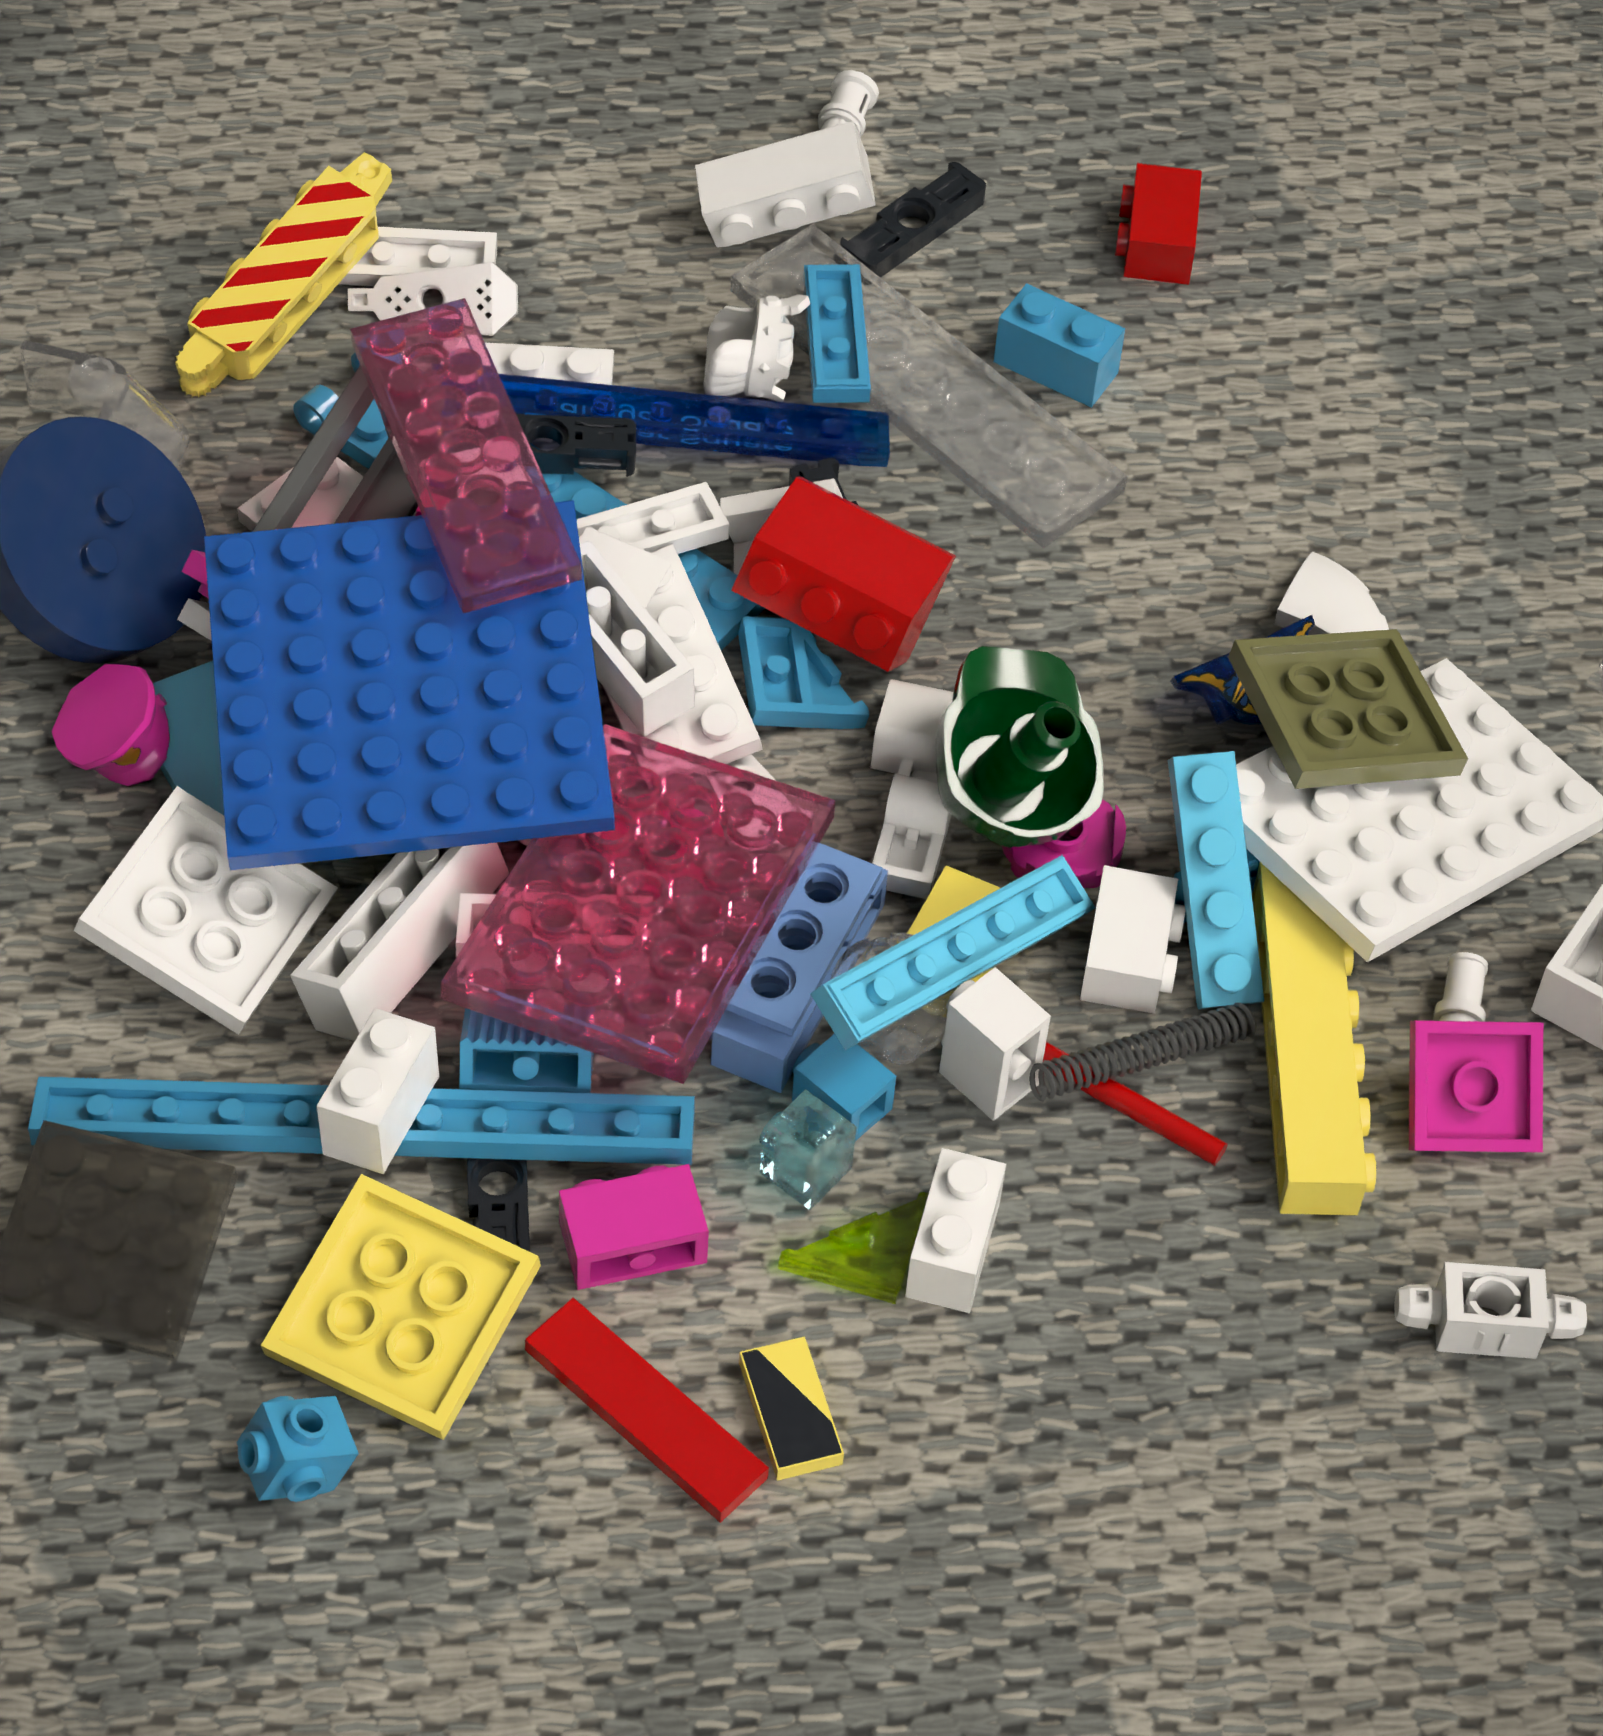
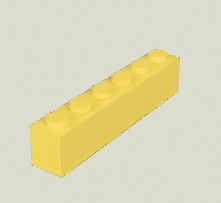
(1311, 1056)

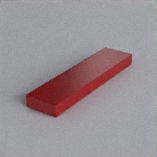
(647, 1409)

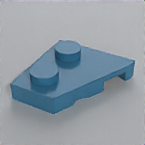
(792, 679)

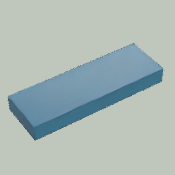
(836, 334)

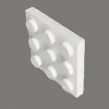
(194, 922)

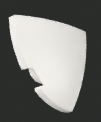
(1332, 597)

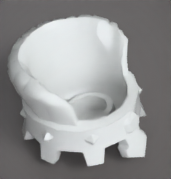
(752, 348)

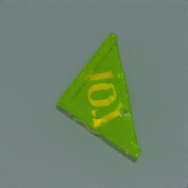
(863, 1255)

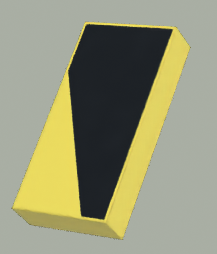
(791, 1408)

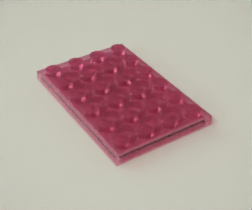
(646, 927)

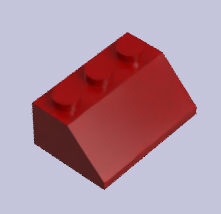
(844, 574)

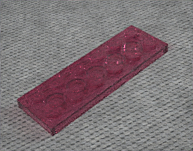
(465, 456)

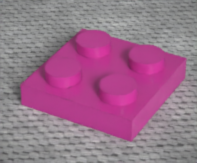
(1476, 1086)

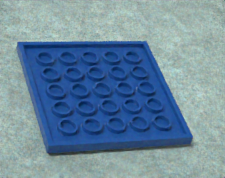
(382, 713)

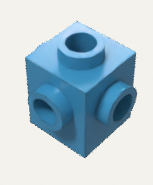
(296, 1448)

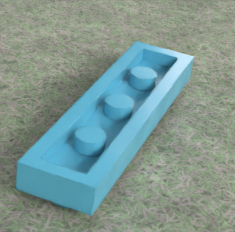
(1215, 879)

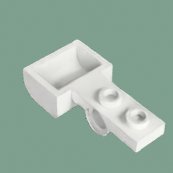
(914, 812)

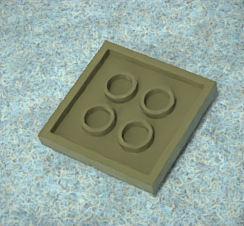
(1347, 708)

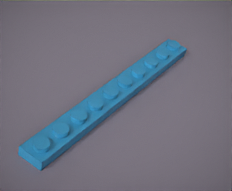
(448, 1124)

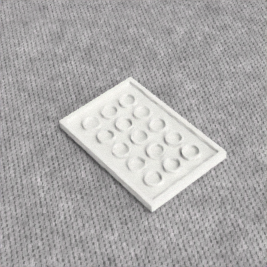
(1415, 851)

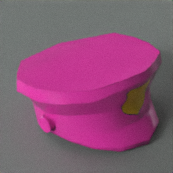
(114, 725)

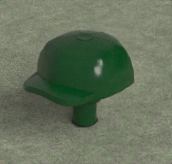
(1018, 748)

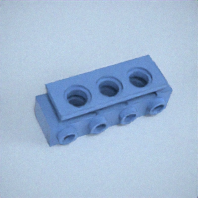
(773, 1007)

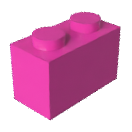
(633, 1226)

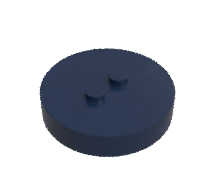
(94, 540)

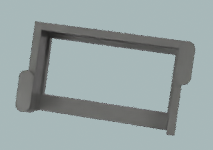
(380, 494)

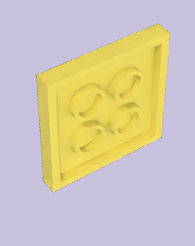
(401, 1306)

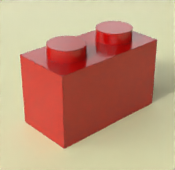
(1161, 224)

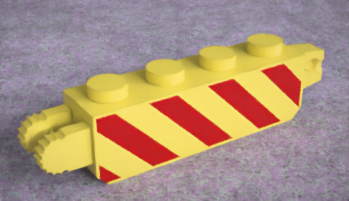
(284, 276)

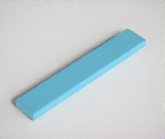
(951, 952)

